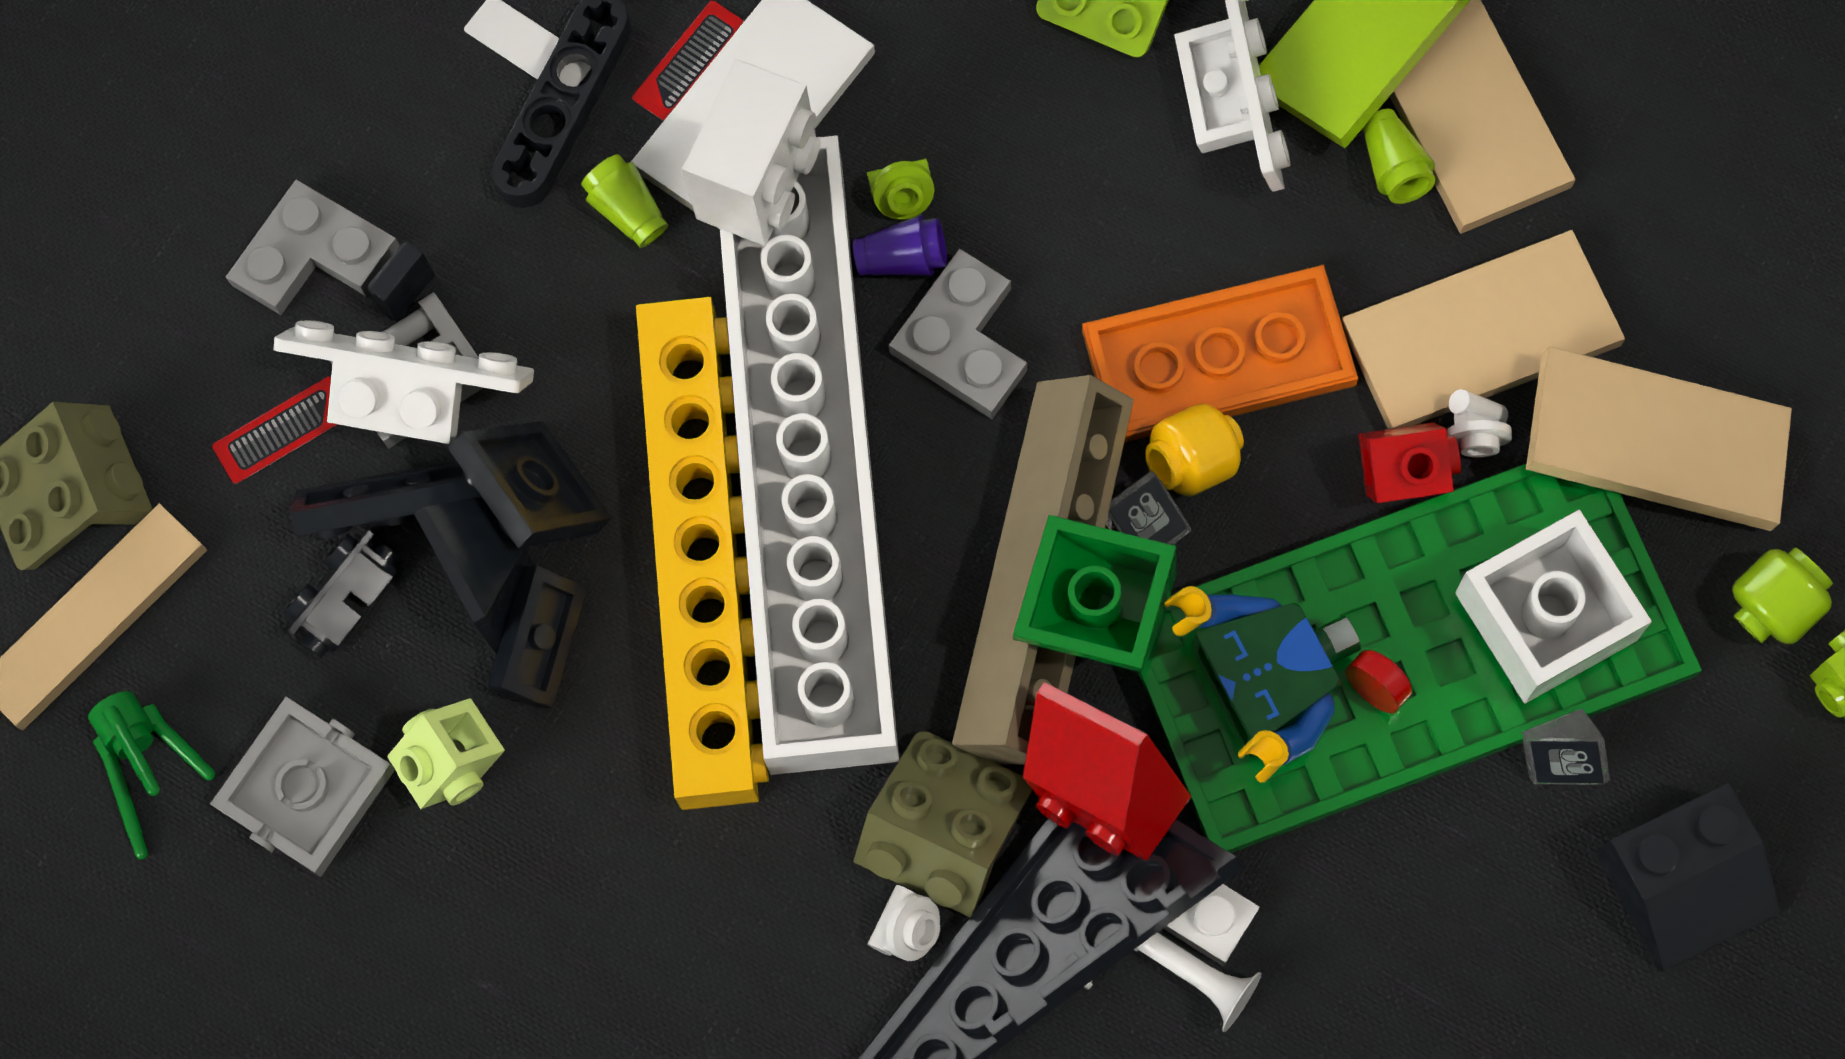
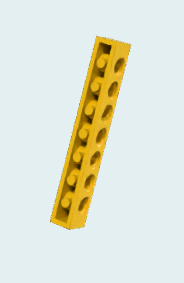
(667, 337)

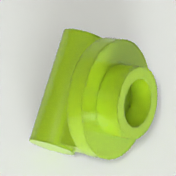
(902, 188)

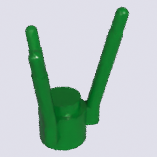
(125, 733)

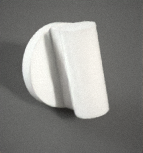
(1478, 424)
(906, 925)

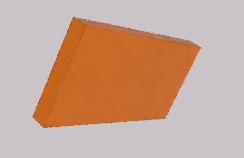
(1225, 349)

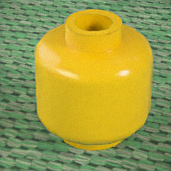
(1195, 449)

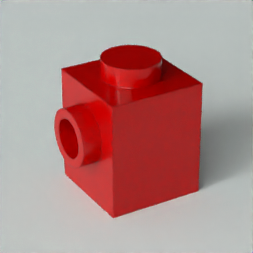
(1408, 462)

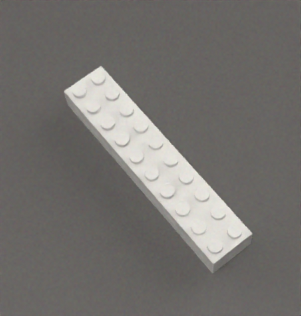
(809, 486)

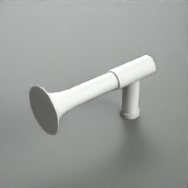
(1225, 991)

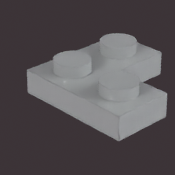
(306, 234)
(946, 340)

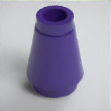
(902, 249)

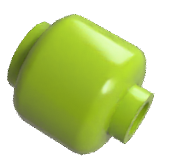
(1782, 596)

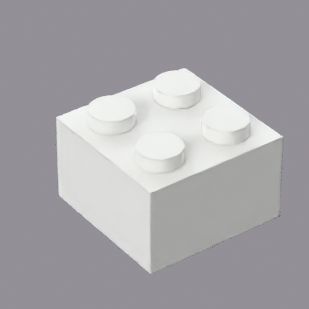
(751, 152)
(1552, 606)

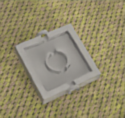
(303, 786)

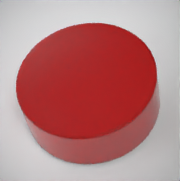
(1379, 681)

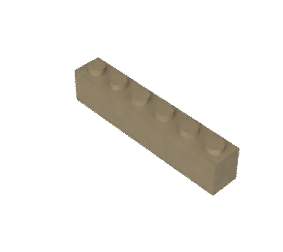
(1063, 472)

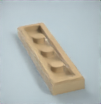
(94, 614)

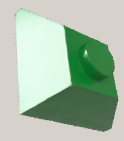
(1097, 593)

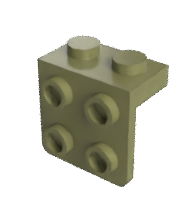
(64, 476)
(941, 822)

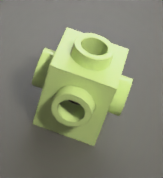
(445, 754)

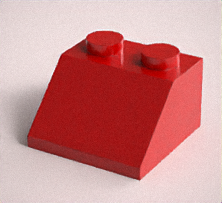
(1100, 775)

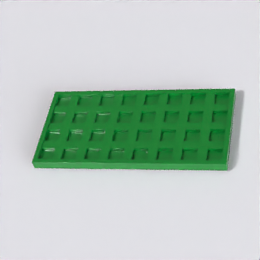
(1399, 594)

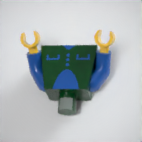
(1267, 669)

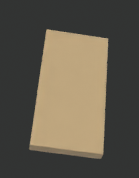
(1480, 124)
(1480, 329)
(1659, 438)

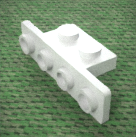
(1227, 92)
(398, 385)

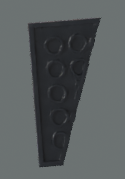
(1045, 934)

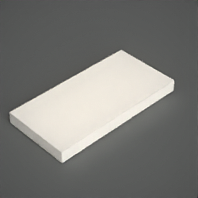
(777, 36)

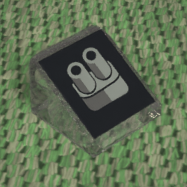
(1147, 512)
(1566, 751)

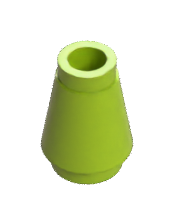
(1397, 158)
(624, 199)

